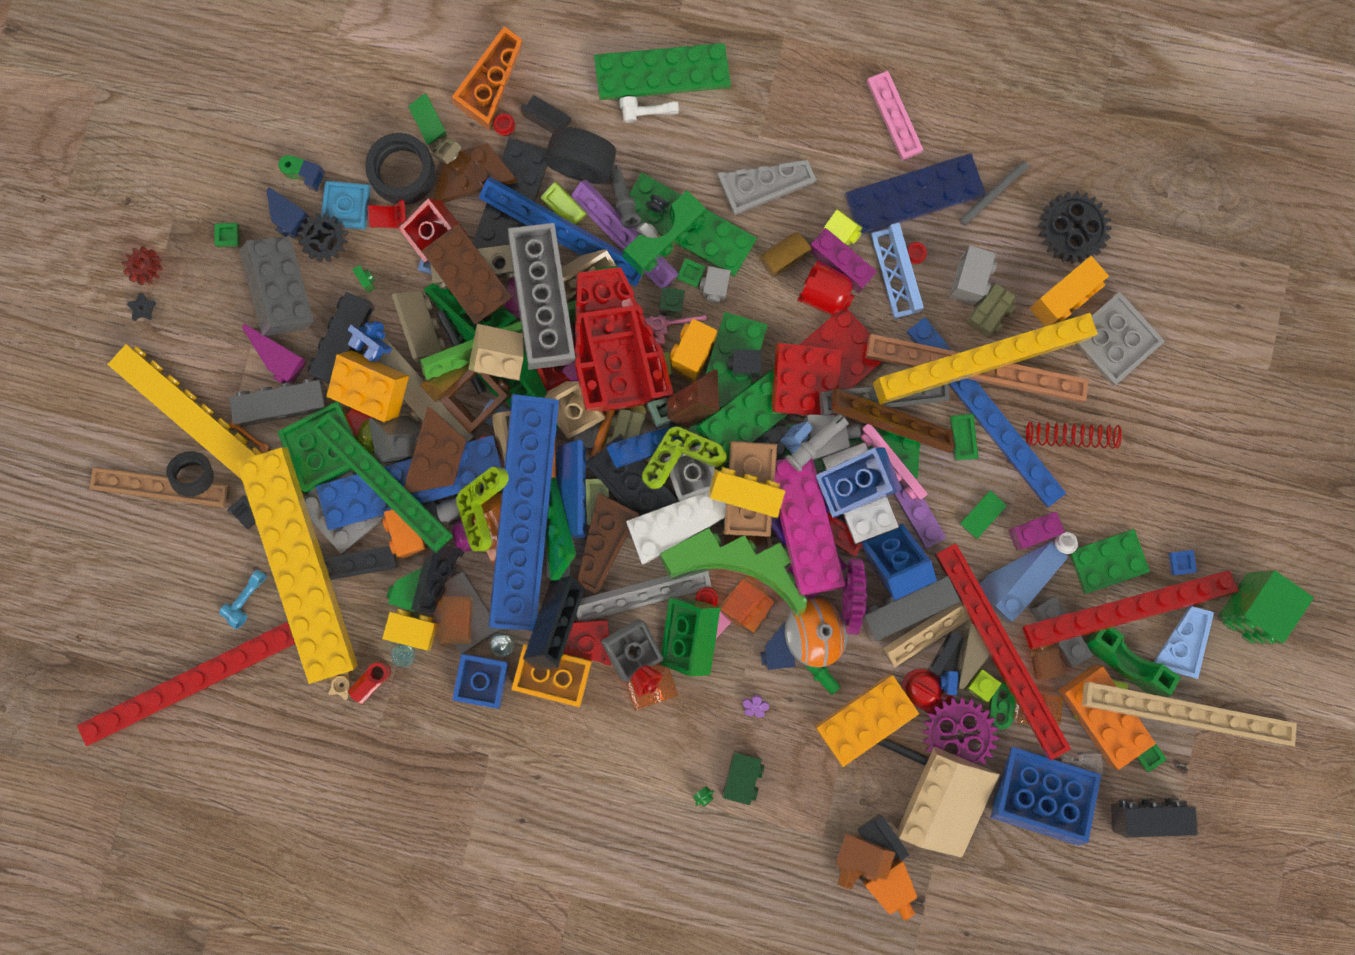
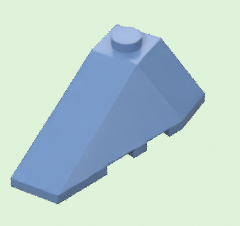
(1019, 582)

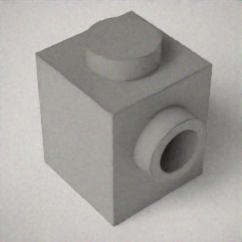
(715, 284)

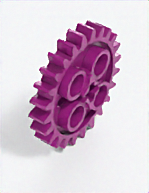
(854, 596)
(956, 713)

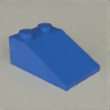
(859, 481)

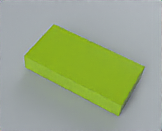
(563, 204)

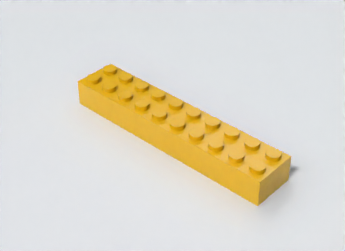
(297, 564)

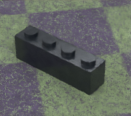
(351, 311)
(554, 623)

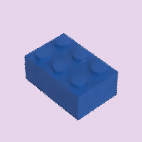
(899, 562)

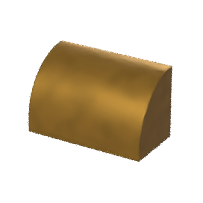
(785, 254)
(438, 386)

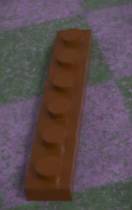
(892, 420)

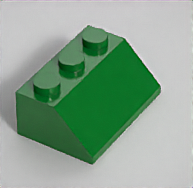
(689, 636)

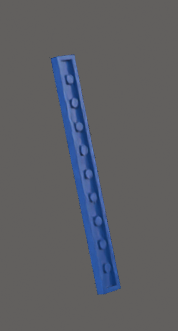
(995, 424)

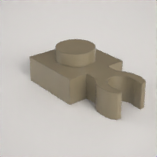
(446, 151)

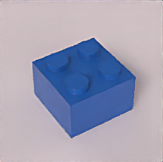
(481, 681)

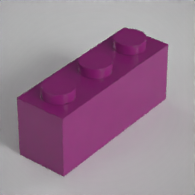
(839, 256)

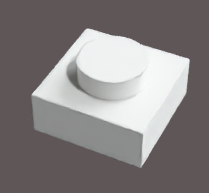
(646, 230)

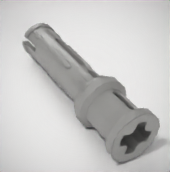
(809, 449)

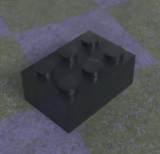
(1154, 818)

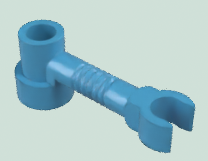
(233, 612)

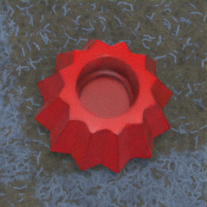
(646, 680)

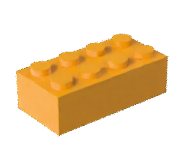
(866, 720)

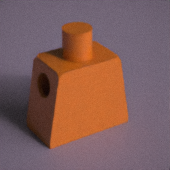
(895, 891)

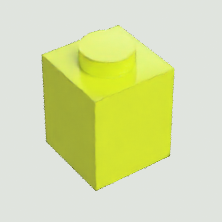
(844, 228)

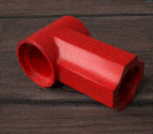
(369, 683)

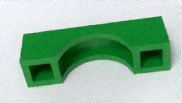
(646, 251)
(1148, 676)

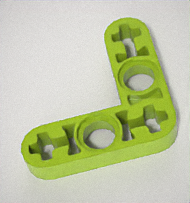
(676, 448)
(469, 504)

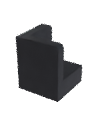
(242, 511)

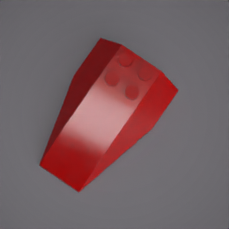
(615, 346)

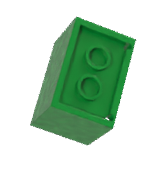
(1265, 607)

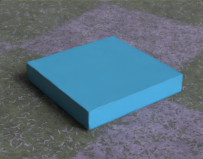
(347, 203)

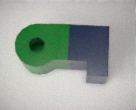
(301, 169)

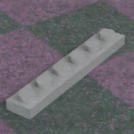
(642, 594)

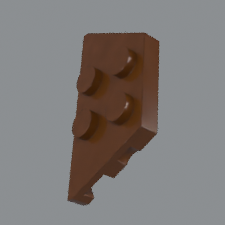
(469, 173)
(435, 455)

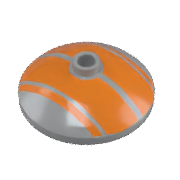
(806, 638)

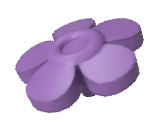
(755, 706)

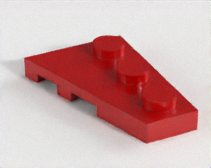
(586, 639)

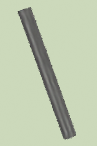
(993, 193)

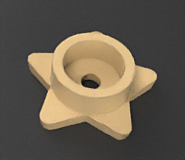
(335, 685)

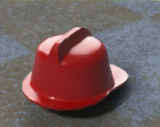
(924, 690)

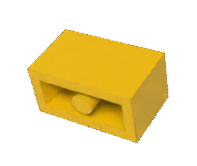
(410, 630)

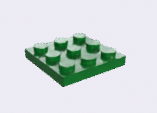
(311, 456)

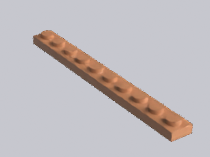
(1009, 376)

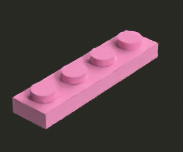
(894, 115)
(912, 486)

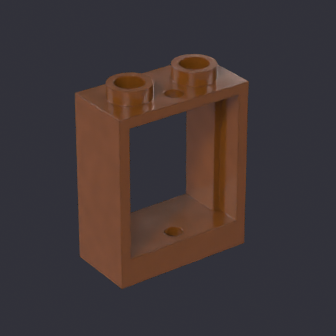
(460, 412)

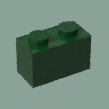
(742, 778)

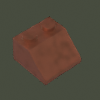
(695, 400)

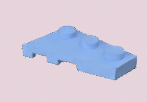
(1187, 643)

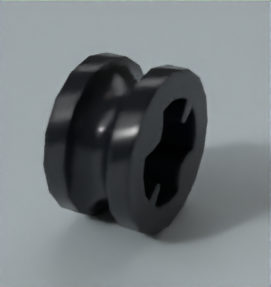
(657, 204)

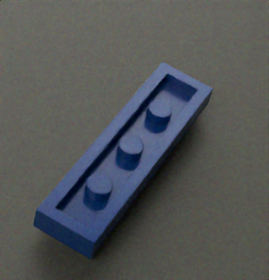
(637, 447)

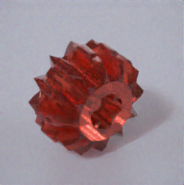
(140, 257)

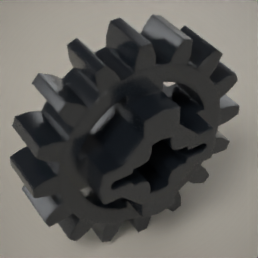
(326, 246)

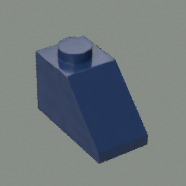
(285, 214)
(776, 652)

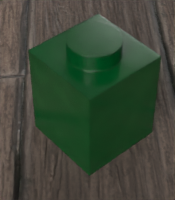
(671, 302)

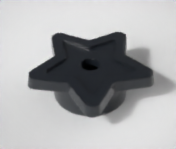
(147, 307)

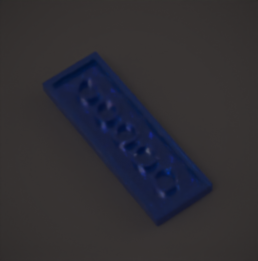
(915, 194)

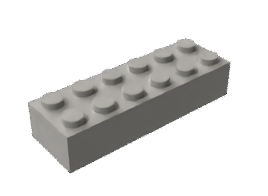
(541, 296)

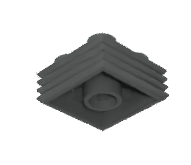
(618, 645)

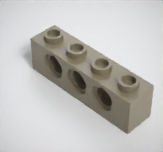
(490, 255)

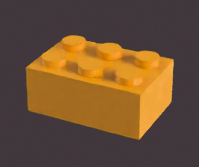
(1070, 293)
(693, 351)
(367, 386)
(558, 684)

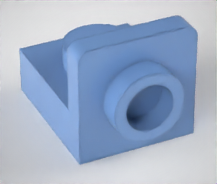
(796, 435)

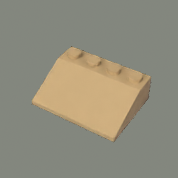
(947, 803)

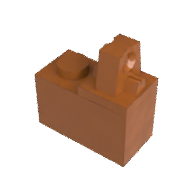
(862, 858)

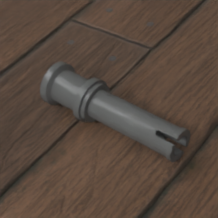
(625, 203)

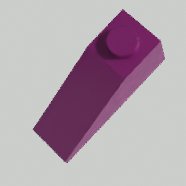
(276, 358)

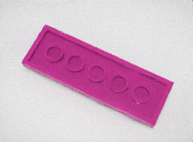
(807, 530)

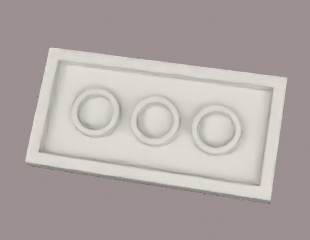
(870, 519)

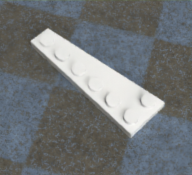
(673, 524)

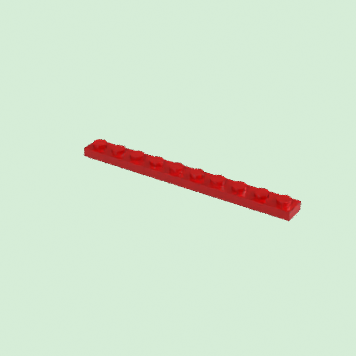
(1129, 609)
(1003, 652)
(186, 684)

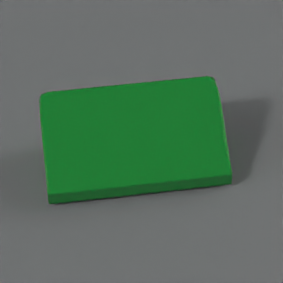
(427, 119)

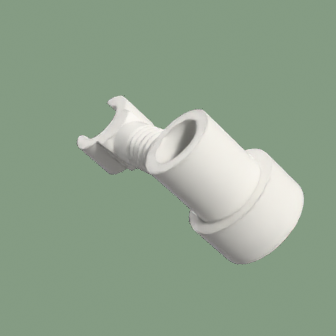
(631, 109)

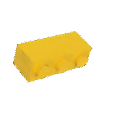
(746, 492)

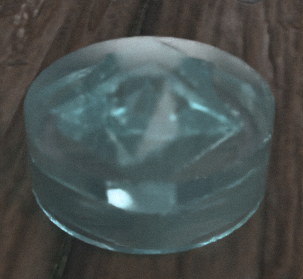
(501, 644)
(402, 655)

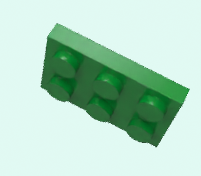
(1109, 561)

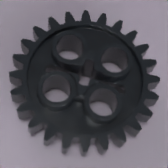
(1088, 214)

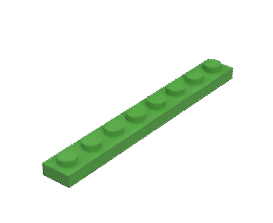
(460, 355)

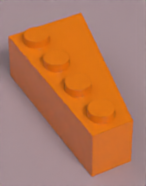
(487, 81)

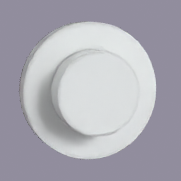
(1066, 543)

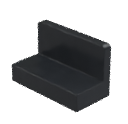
(544, 114)
(948, 655)
(880, 833)

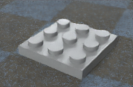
(1121, 340)
(343, 537)

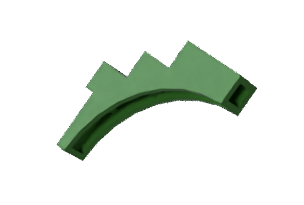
(769, 566)

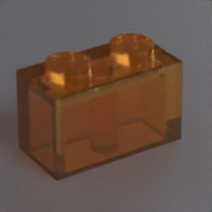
(744, 601)
(455, 619)

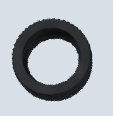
(382, 149)
(580, 155)

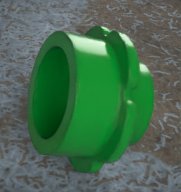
(703, 796)

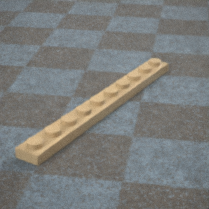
(1188, 714)

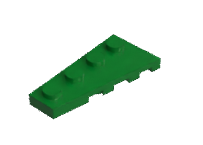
(558, 536)

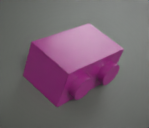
(1036, 531)

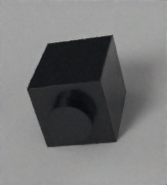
(745, 363)

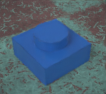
(1182, 562)
(948, 682)

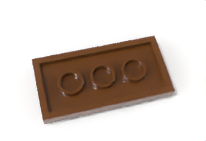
(467, 274)

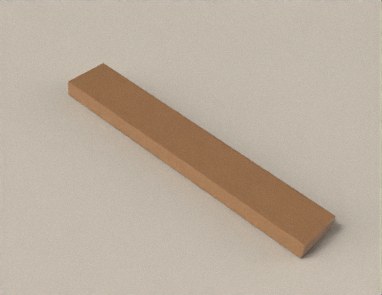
(154, 487)

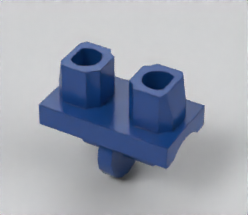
(369, 336)

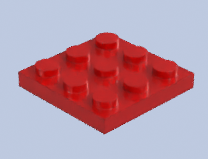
(846, 334)
(801, 375)

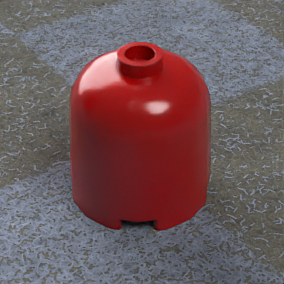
(826, 289)

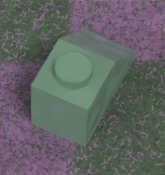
(658, 413)

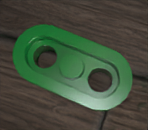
(1004, 706)

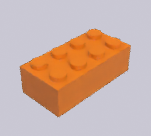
(1114, 734)

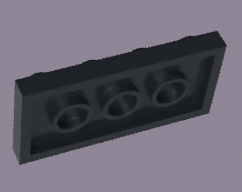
(627, 482)

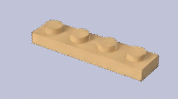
(926, 634)

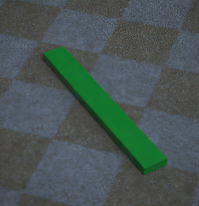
(381, 482)

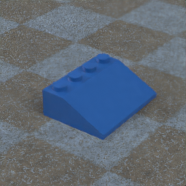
(572, 485)
(1046, 797)

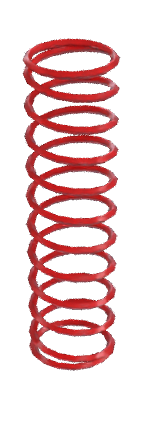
(1082, 433)

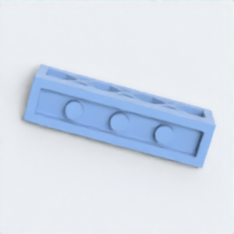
(905, 269)

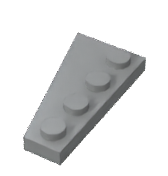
(758, 186)

